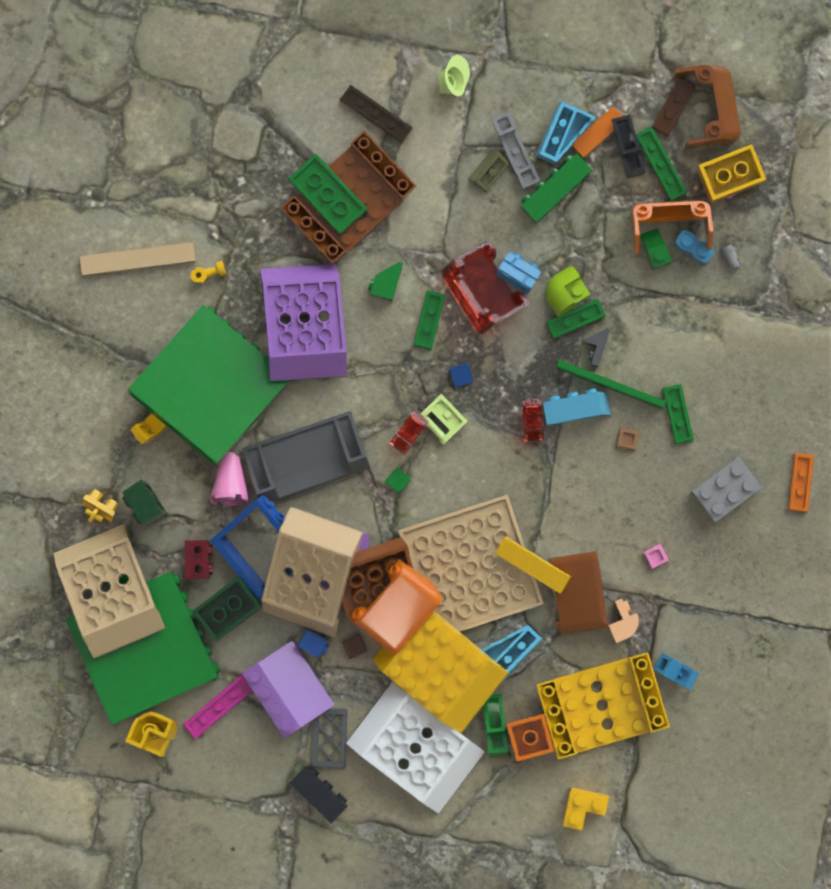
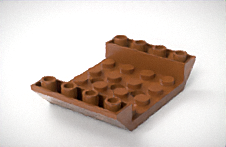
(372, 179)

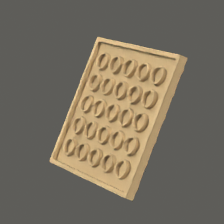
(463, 566)

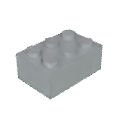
(726, 489)

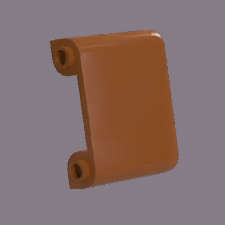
(582, 601)

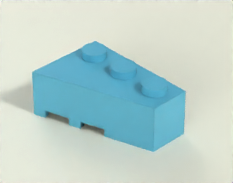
(563, 129)
(576, 407)
(514, 648)

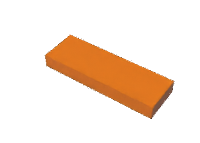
(596, 133)
(800, 482)

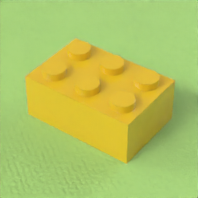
(731, 173)

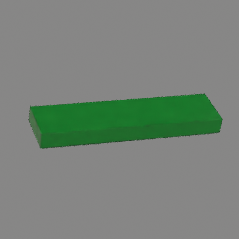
(661, 164)

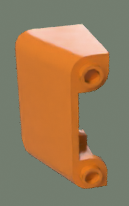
(399, 608)

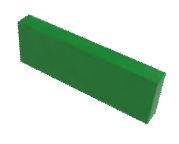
(575, 319)
(429, 320)
(678, 414)

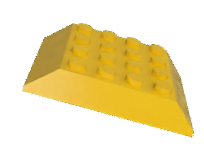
(443, 672)

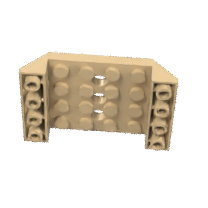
(312, 548)
(113, 616)

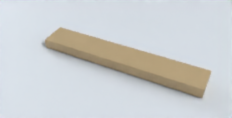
(137, 259)

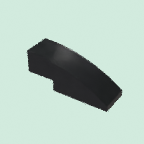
(628, 146)

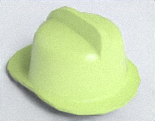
(454, 77)

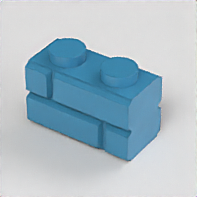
(518, 272)

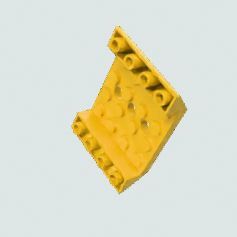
(631, 701)

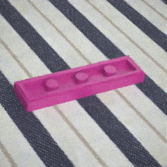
(218, 707)

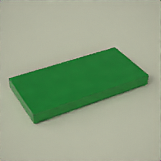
(327, 194)

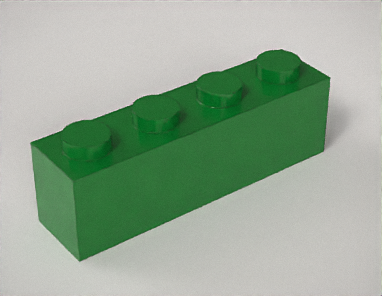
(555, 189)

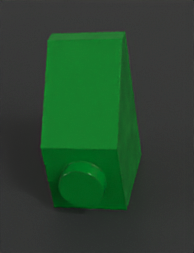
(655, 249)
(386, 282)

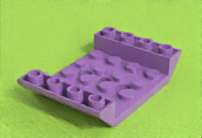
(302, 348)

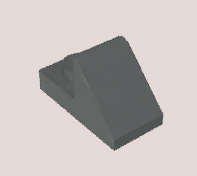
(598, 341)

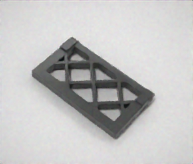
(315, 746)

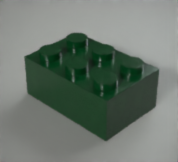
(144, 503)
(227, 609)

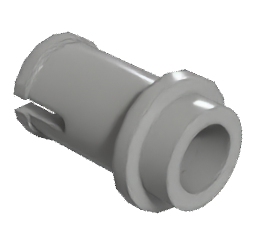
(731, 256)

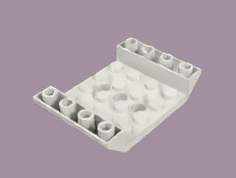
(387, 737)

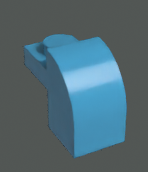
(676, 671)

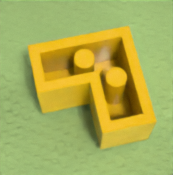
(579, 803)

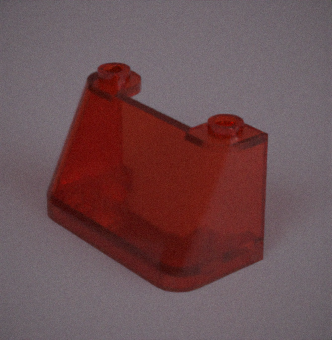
(479, 291)

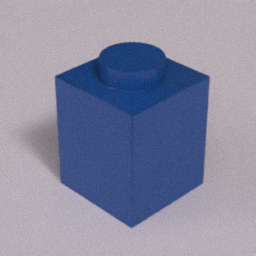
(313, 643)

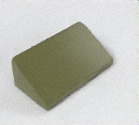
(489, 170)

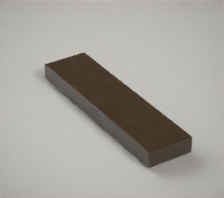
(376, 114)

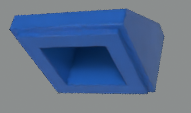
(461, 375)

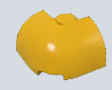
(152, 733)

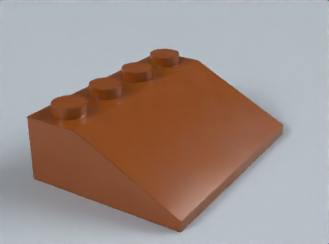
(369, 573)

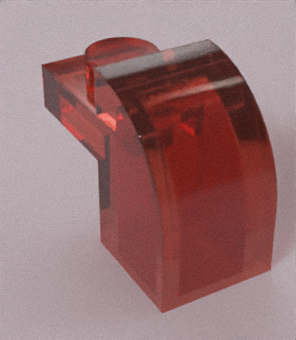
(532, 420)
(409, 432)

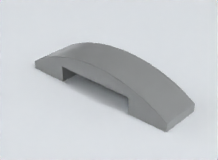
(515, 150)

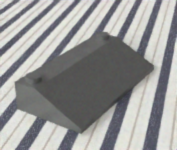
(306, 458)

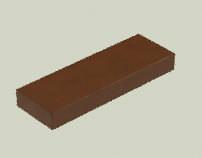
(673, 107)

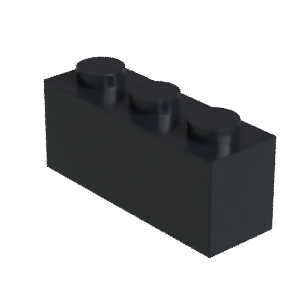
(319, 793)

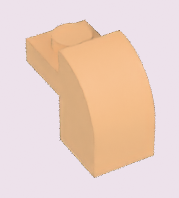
(627, 625)

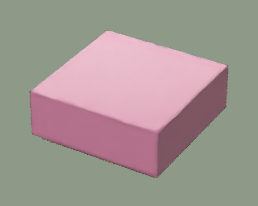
(656, 556)

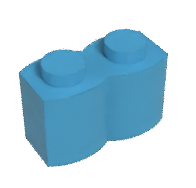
(689, 245)

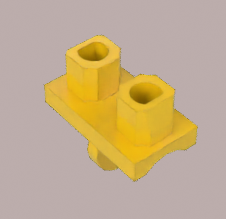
(98, 510)

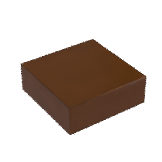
(354, 646)

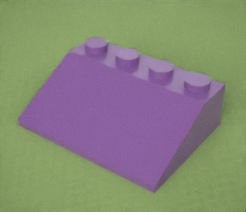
(288, 689)

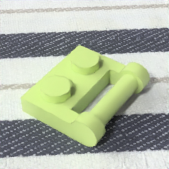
(447, 415)

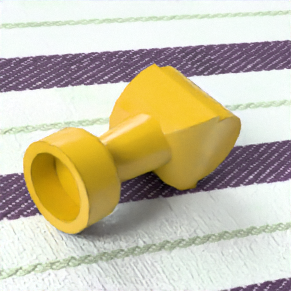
(201, 275)

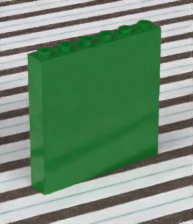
(208, 385)
(156, 665)

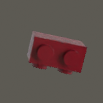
(198, 559)

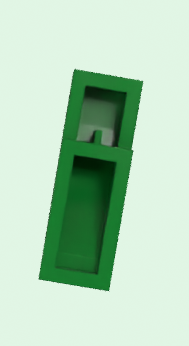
(495, 726)

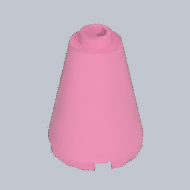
(229, 483)

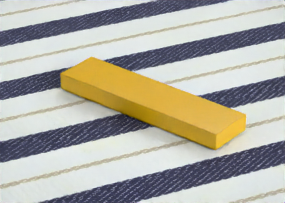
(533, 565)

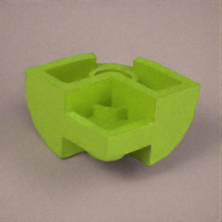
(565, 291)

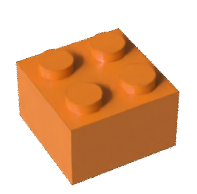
(530, 737)

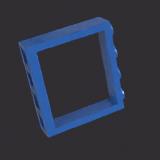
(232, 555)

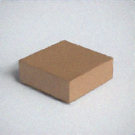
(627, 439)

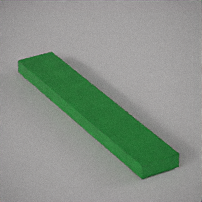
(610, 384)

